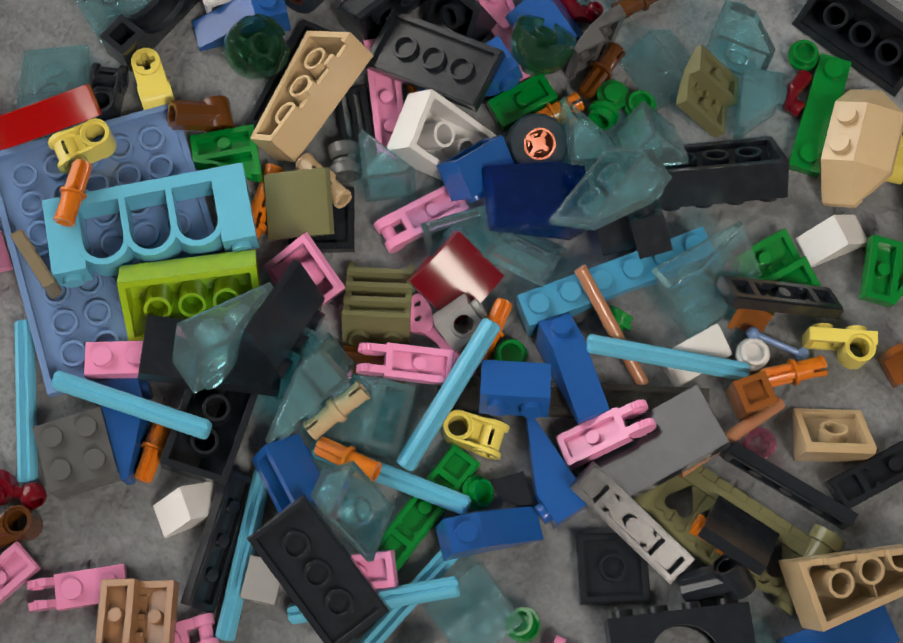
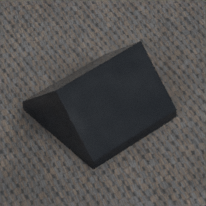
(460, 16)

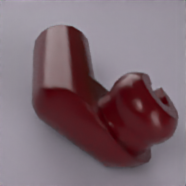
(583, 13)
(794, 88)

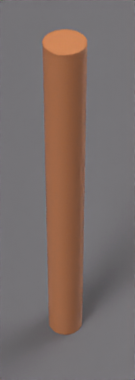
(608, 320)
(745, 427)

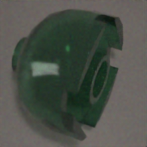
(256, 47)
(539, 47)

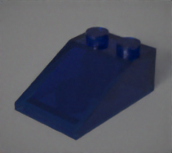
(527, 195)

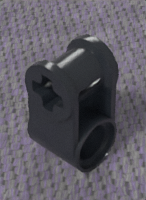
(109, 88)

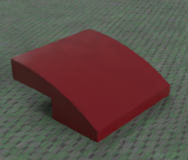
(454, 271)

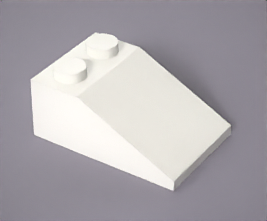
(433, 131)

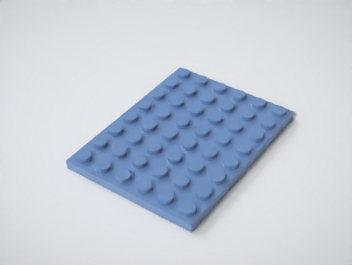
(92, 311)

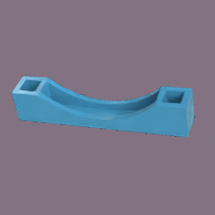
(612, 279)

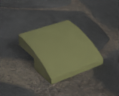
(707, 91)
(299, 203)

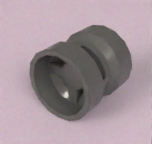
(345, 160)

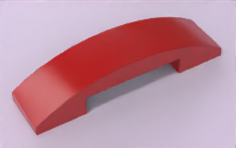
(48, 116)

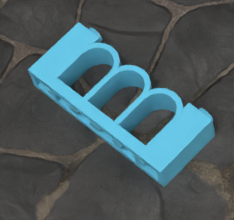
(235, 229)

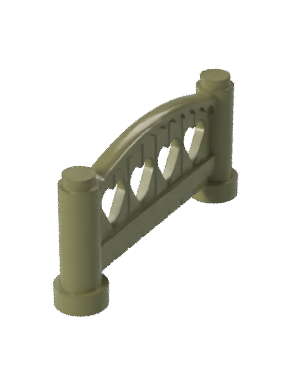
(705, 490)

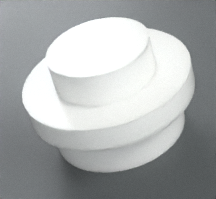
(753, 352)

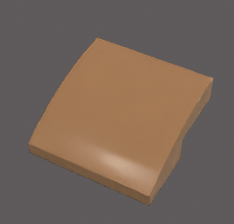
(137, 611)

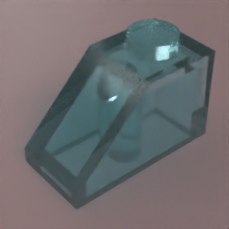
(758, 99)

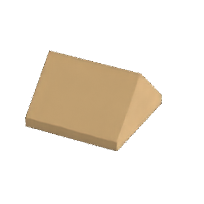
(831, 436)

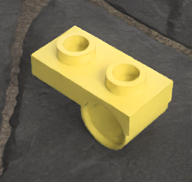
(825, 337)

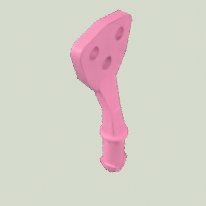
(426, 324)

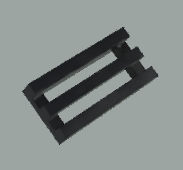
(350, 94)

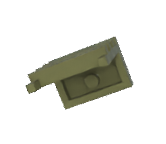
(377, 318)

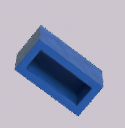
(463, 171)
(515, 388)
(287, 470)

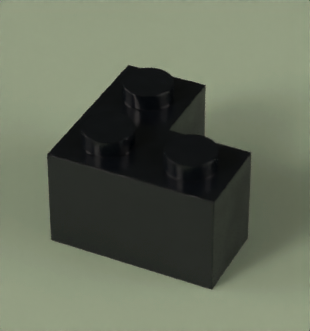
(640, 230)

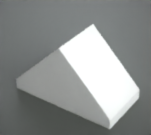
(831, 239)
(185, 508)

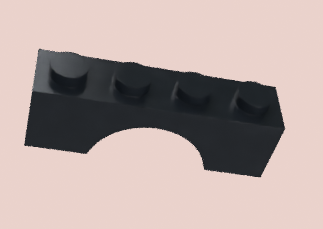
(143, 28)
(718, 624)

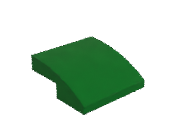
(781, 261)

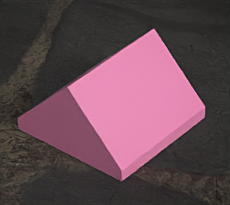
(313, 261)

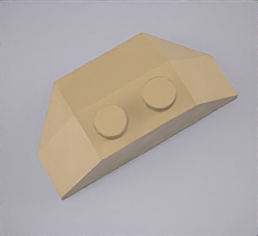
(859, 147)

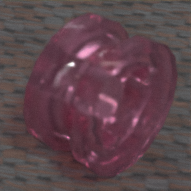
(767, 438)

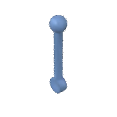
(802, 353)

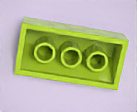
(183, 286)

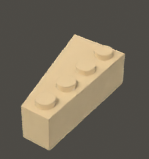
(309, 92)
(843, 584)

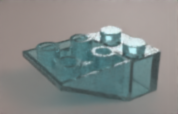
(320, 372)
(378, 423)

